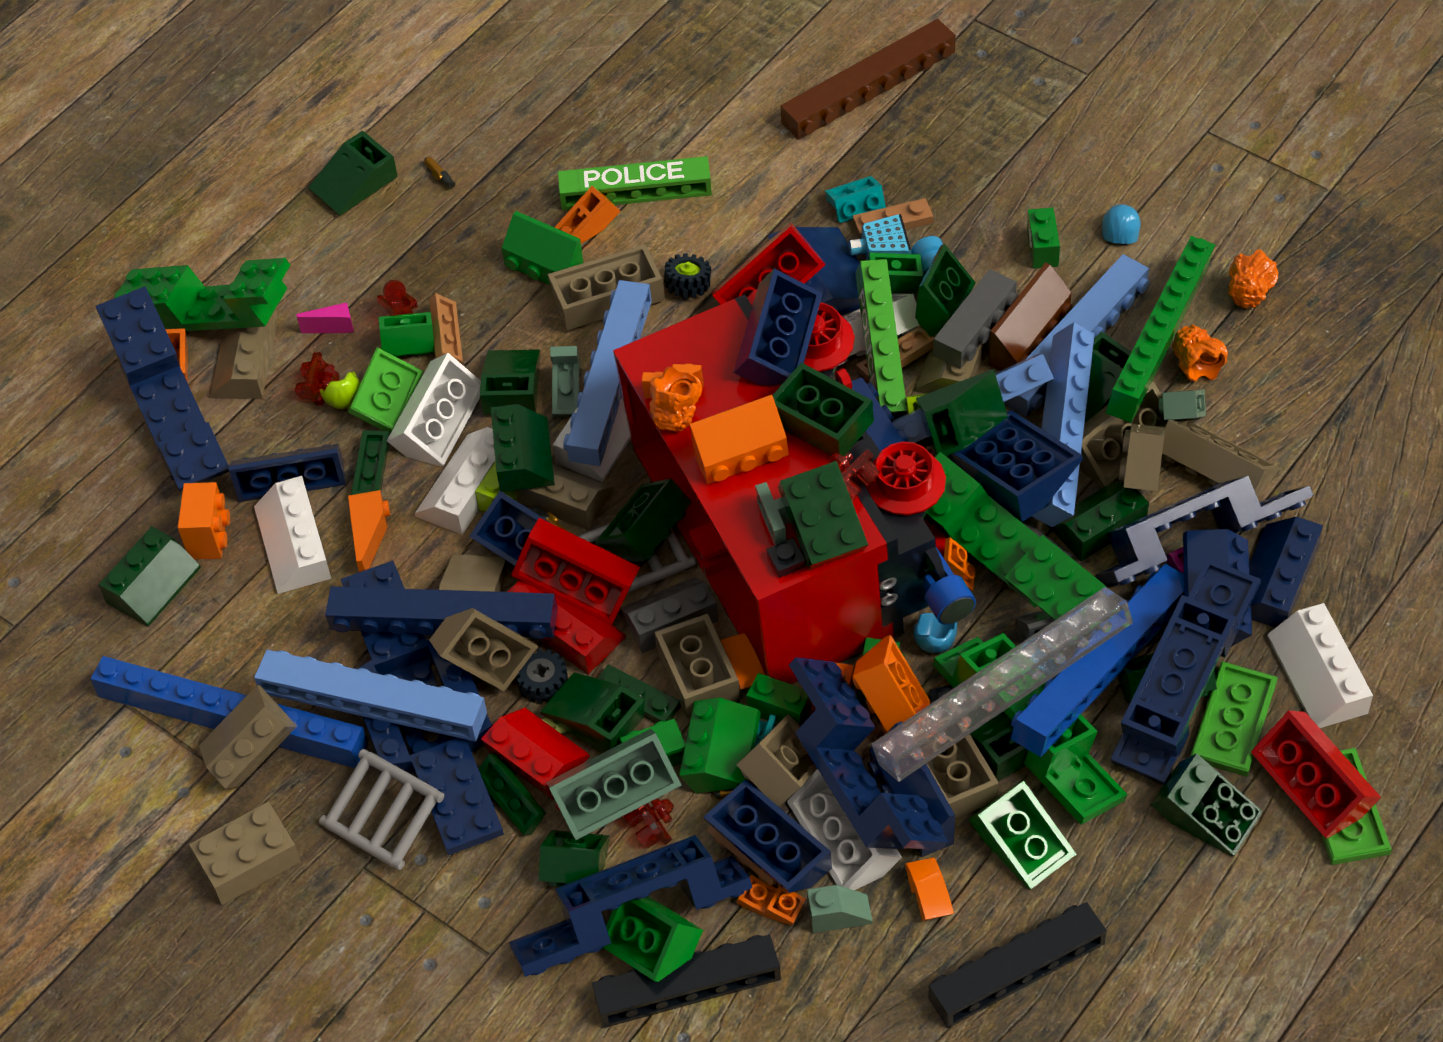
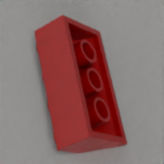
(785, 252)
(575, 571)
(577, 634)
(1315, 773)

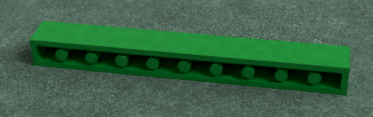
(1160, 329)

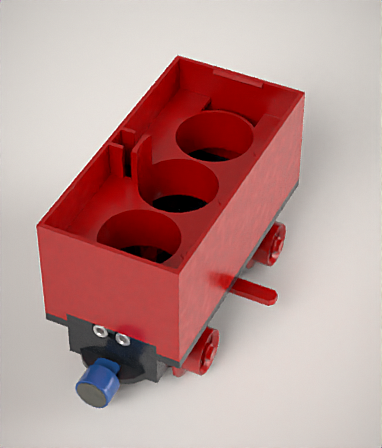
(812, 611)

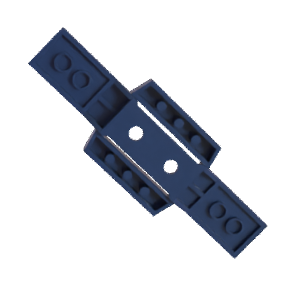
(447, 764)

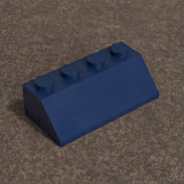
(777, 329)
(882, 429)
(318, 466)
(505, 527)
(1222, 547)
(1282, 565)
(918, 783)
(770, 838)

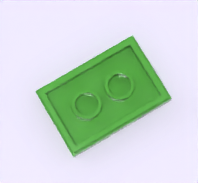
(384, 390)

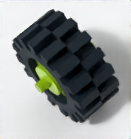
(687, 275)

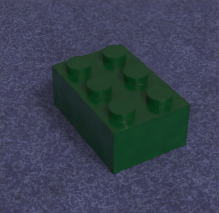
(822, 410)
(822, 515)

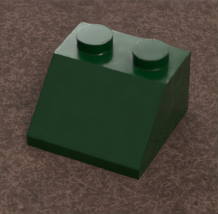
(569, 859)

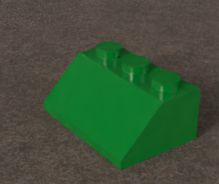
(539, 248)
(716, 742)
(651, 937)

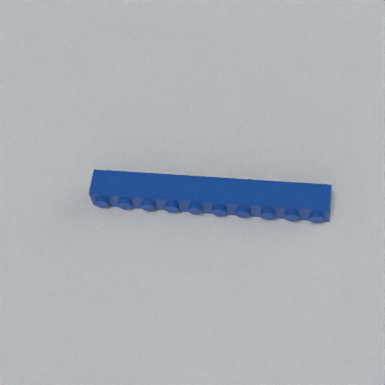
(1083, 681)
(210, 705)

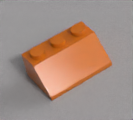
(739, 439)
(889, 684)

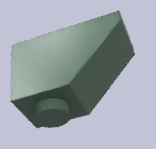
(1183, 404)
(837, 908)

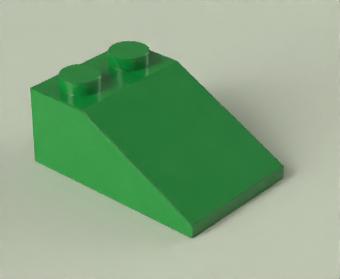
(1022, 835)

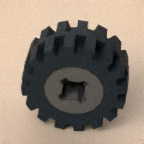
(539, 686)

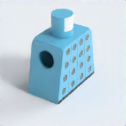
(882, 236)

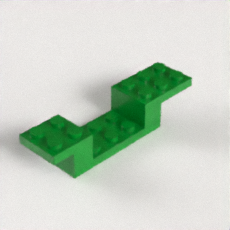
(191, 306)
(1008, 547)
(1067, 765)

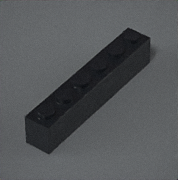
(1016, 964)
(702, 978)

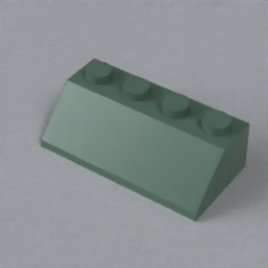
(613, 783)

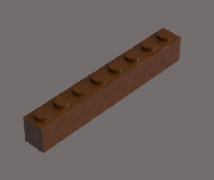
(867, 79)

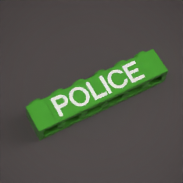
(638, 181)
(881, 335)

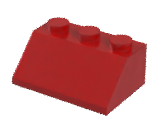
(533, 748)

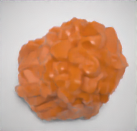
(1251, 278)
(1199, 353)
(674, 399)

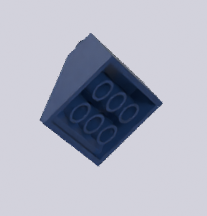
(838, 276)
(1018, 465)

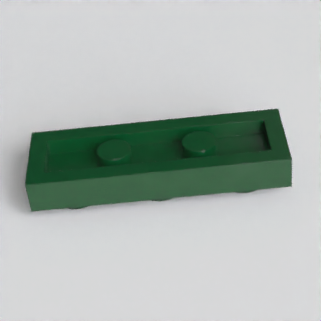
(371, 462)
(657, 705)
(511, 794)

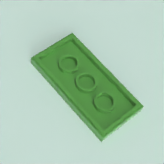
(1234, 718)
(1364, 837)

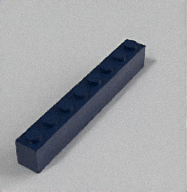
(425, 610)

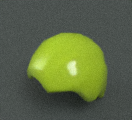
(341, 393)

